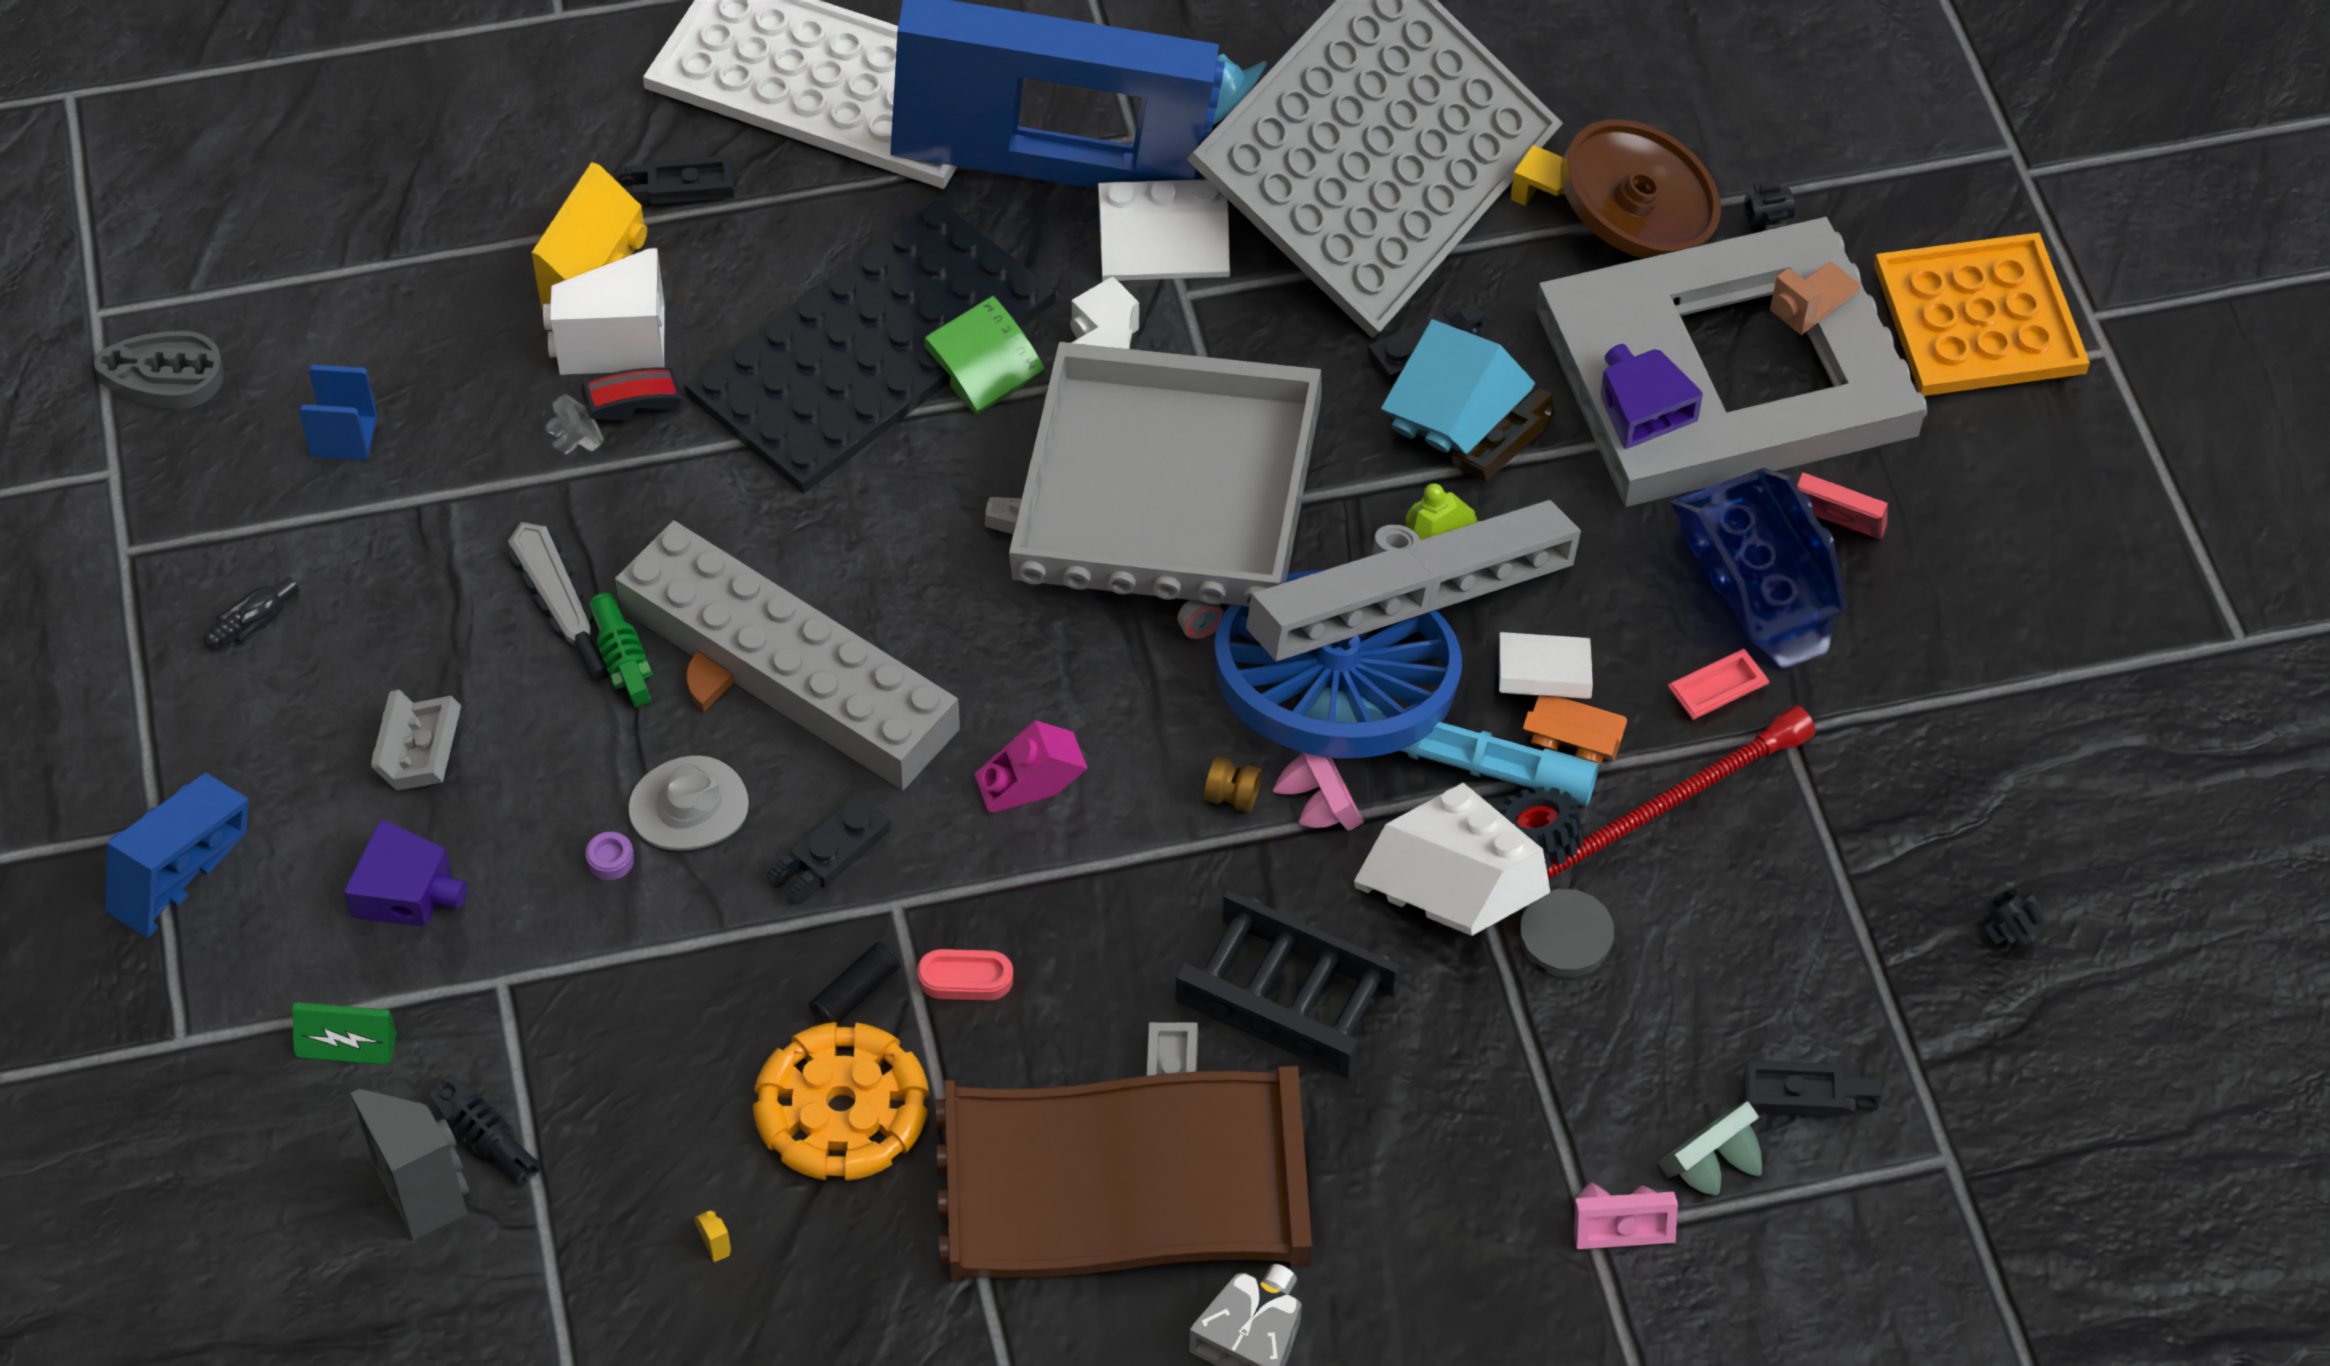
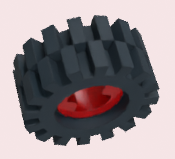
(1548, 820)

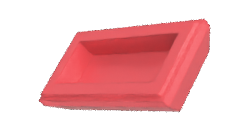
(1718, 684)

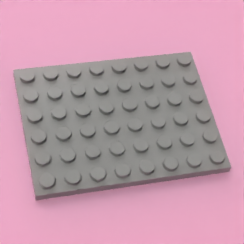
(1375, 149)

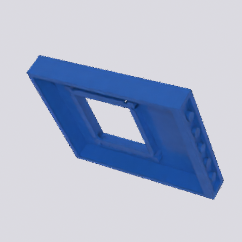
(965, 75)

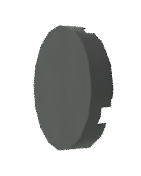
(1566, 933)

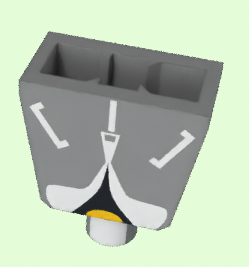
(1249, 1321)

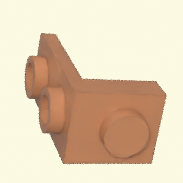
(1810, 300)

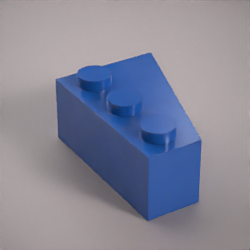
(169, 847)

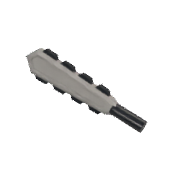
(549, 575)

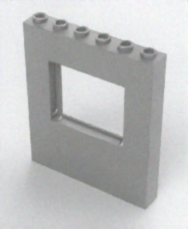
(1635, 307)

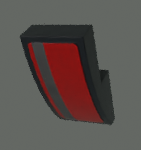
(621, 392)

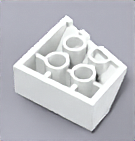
(1456, 862)

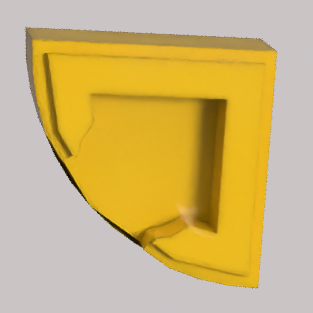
(714, 1235)

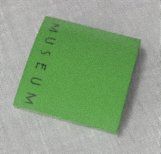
(984, 355)

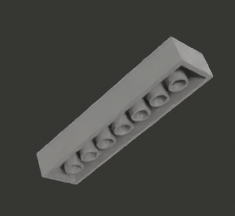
(789, 654)

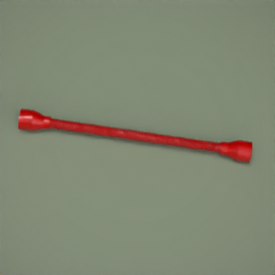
(1783, 733)

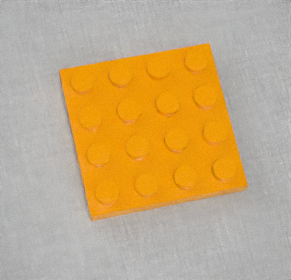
(1980, 314)

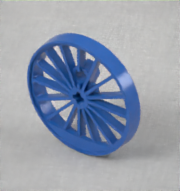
(1356, 667)

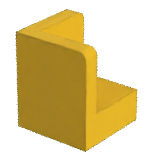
(1535, 171)

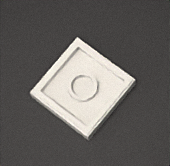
(1545, 665)

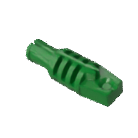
(621, 649)

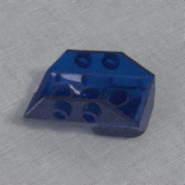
(1768, 561)

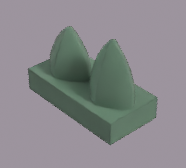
(1730, 1136)

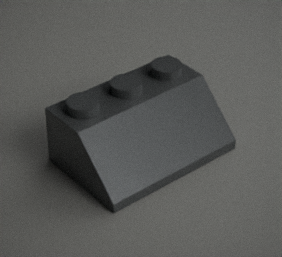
(413, 1160)

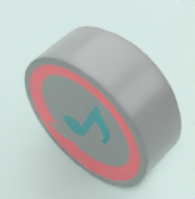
(1199, 618)

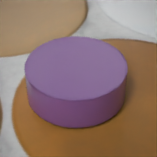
(609, 855)

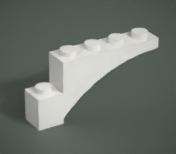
(1105, 316)

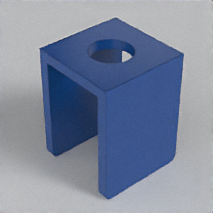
(344, 413)

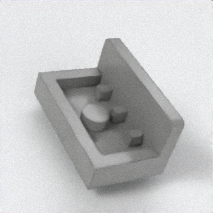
(415, 740)

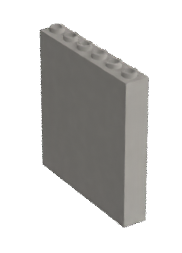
(1166, 474)

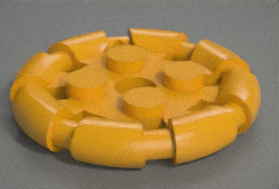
(841, 1075)

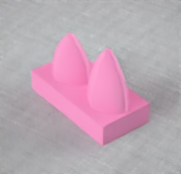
(1329, 804)
(1624, 1219)

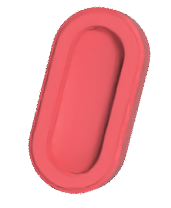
(965, 974)

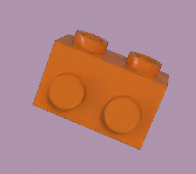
(1576, 726)

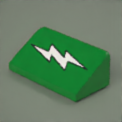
(343, 1033)

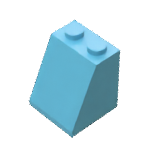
(1455, 389)

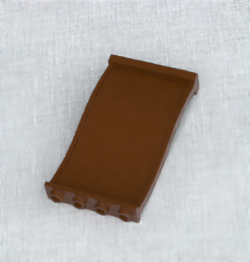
(1123, 1174)

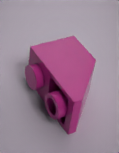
(1031, 767)

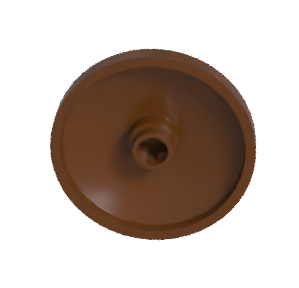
(1639, 188)

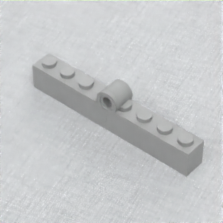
(1411, 578)

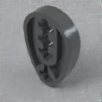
(143, 355)

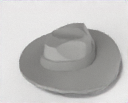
(688, 804)

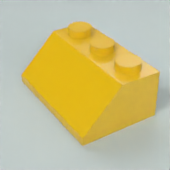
(589, 231)

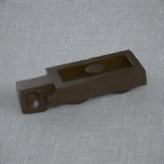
(1508, 436)

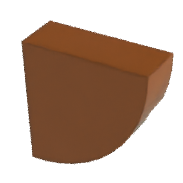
(706, 681)

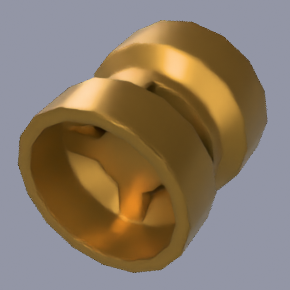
(1233, 784)

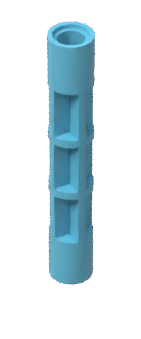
(1485, 754)

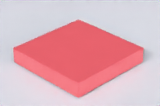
(1845, 506)

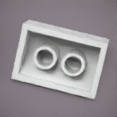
(1163, 230)

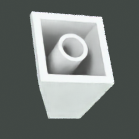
(608, 317)

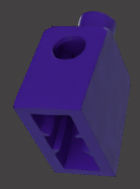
(1647, 395)
(402, 879)

